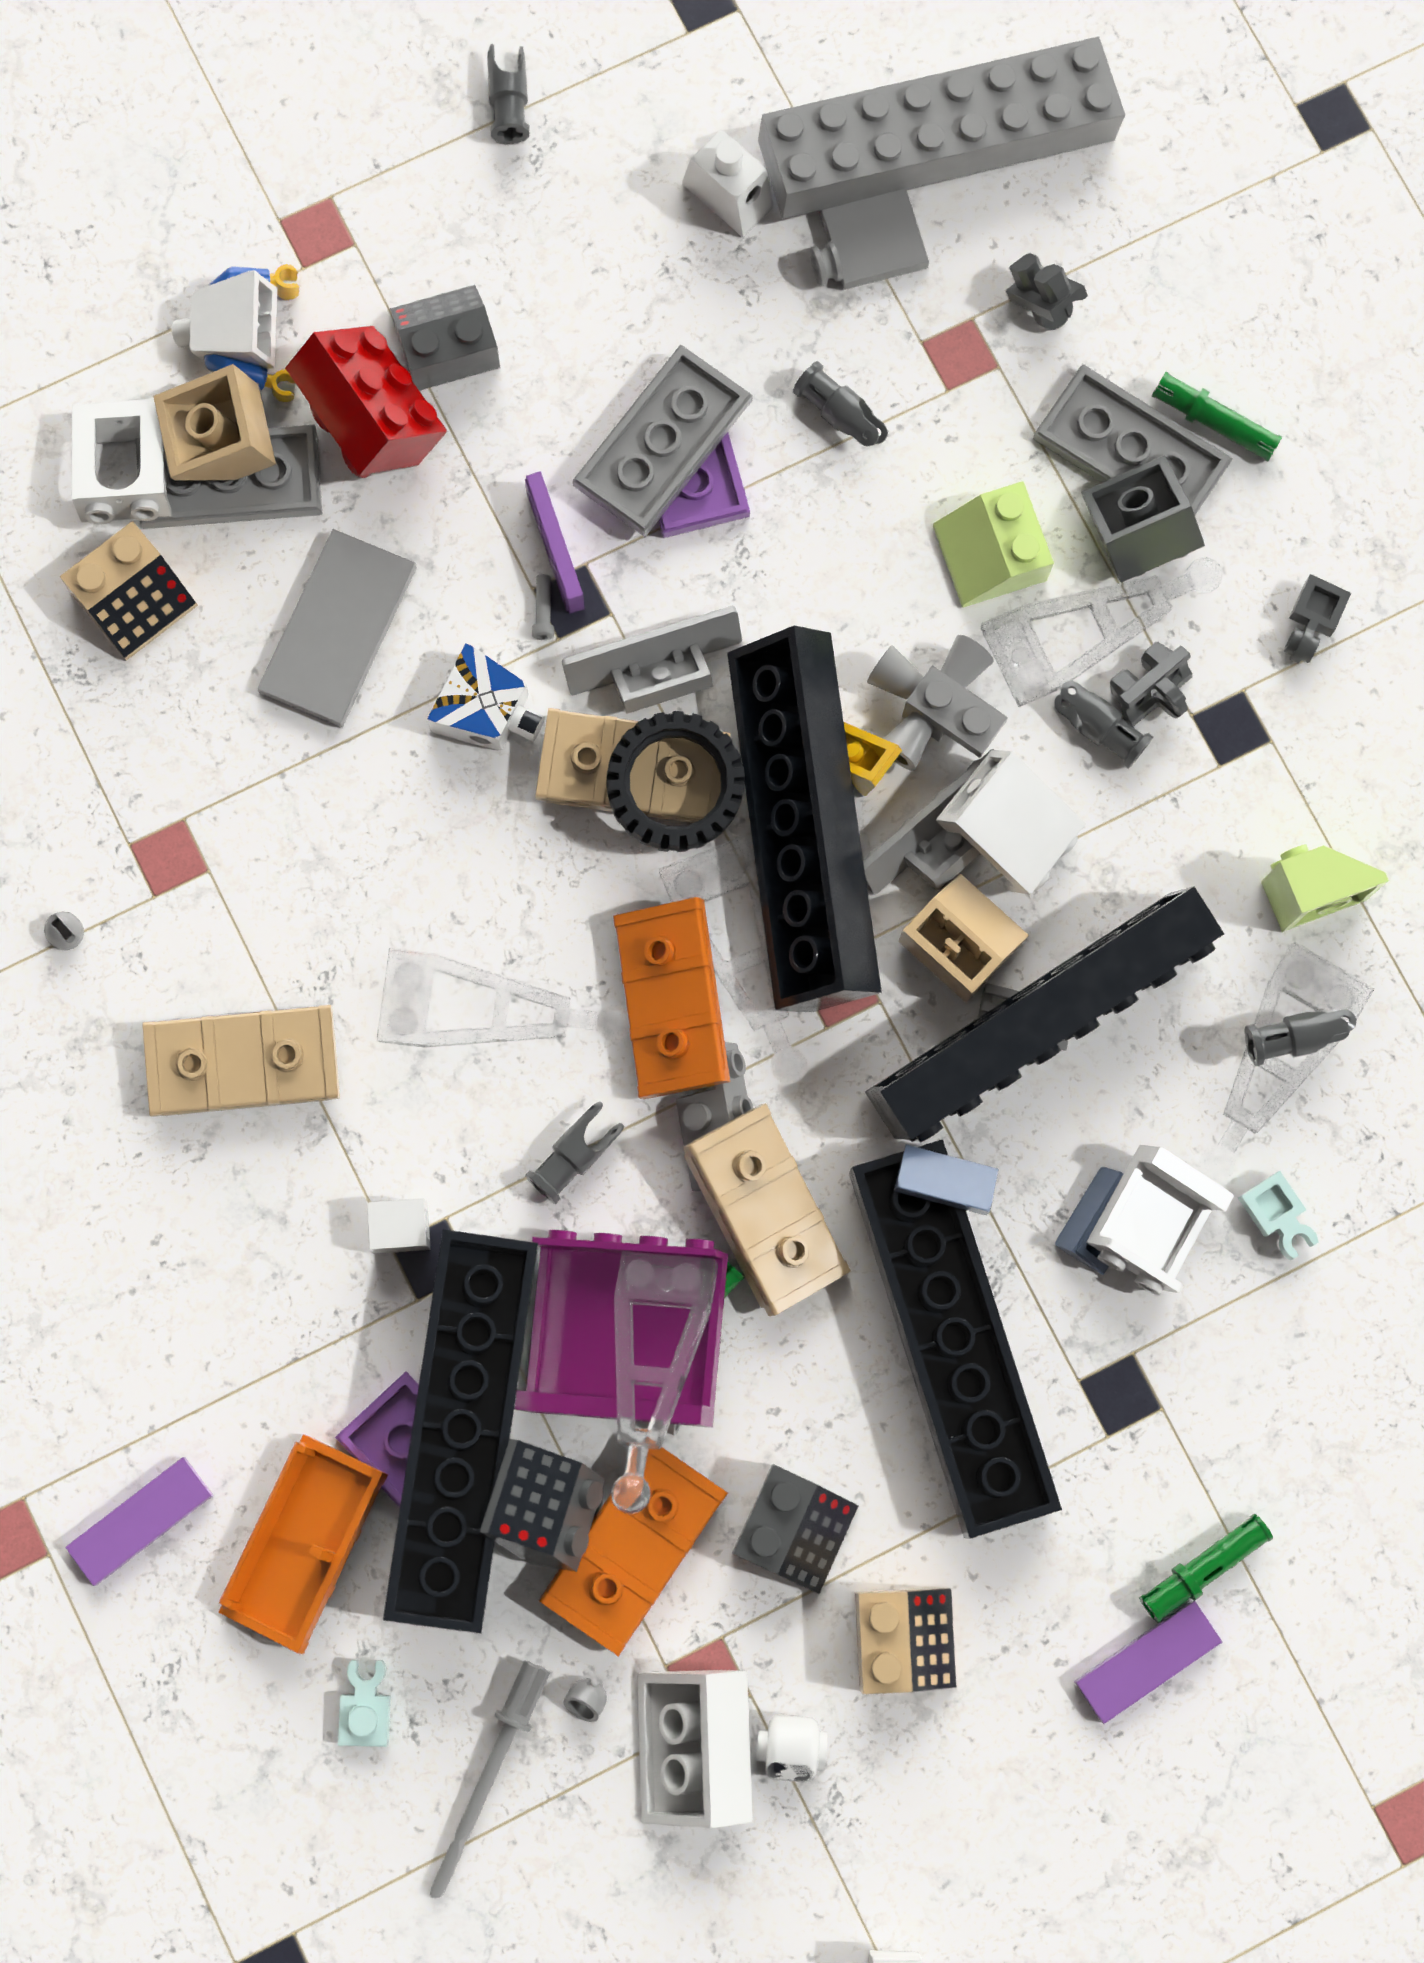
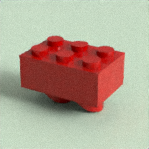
(365, 400)

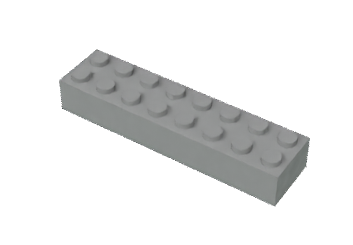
(940, 127)

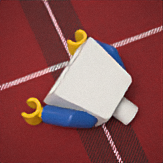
(237, 323)

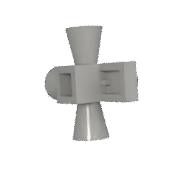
(939, 701)

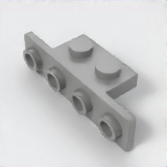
(656, 663)
(923, 845)
(716, 1107)

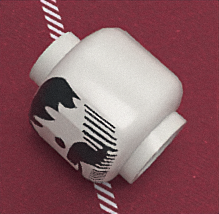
(792, 1748)

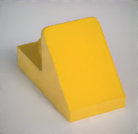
(868, 757)

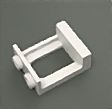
(118, 423)

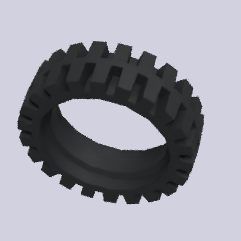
(675, 726)

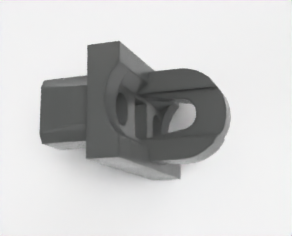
(1044, 291)
(1159, 687)

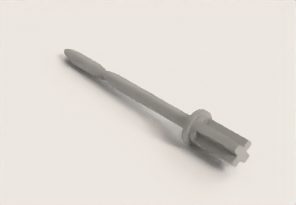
(515, 1716)

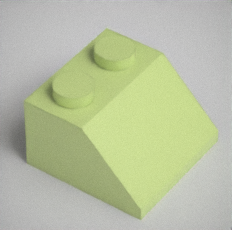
(994, 545)
(1317, 883)

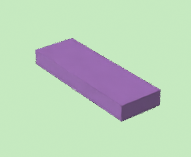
(554, 542)
(139, 1521)
(1148, 1661)

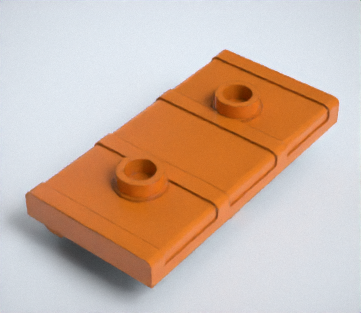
(671, 998)
(301, 1543)
(634, 1553)

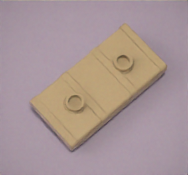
(667, 779)
(241, 1061)
(765, 1210)

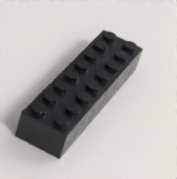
(803, 821)
(1044, 1013)
(956, 1352)
(460, 1430)

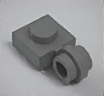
(1319, 610)

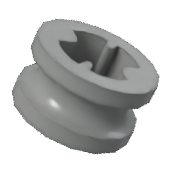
(826, 263)

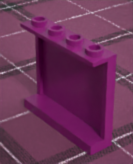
(575, 1332)

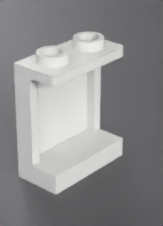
(1013, 820)
(1155, 1218)

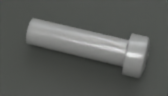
(543, 629)

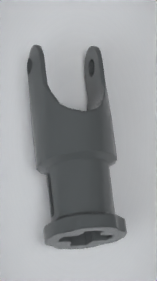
(508, 98)
(840, 406)
(1101, 723)
(1297, 1035)
(571, 1156)

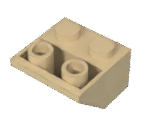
(962, 937)

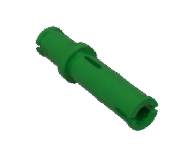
(1216, 416)
(1190, 1579)

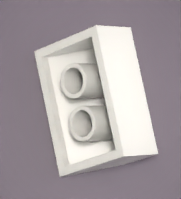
(694, 1748)

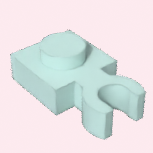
(1275, 1208)
(364, 1715)

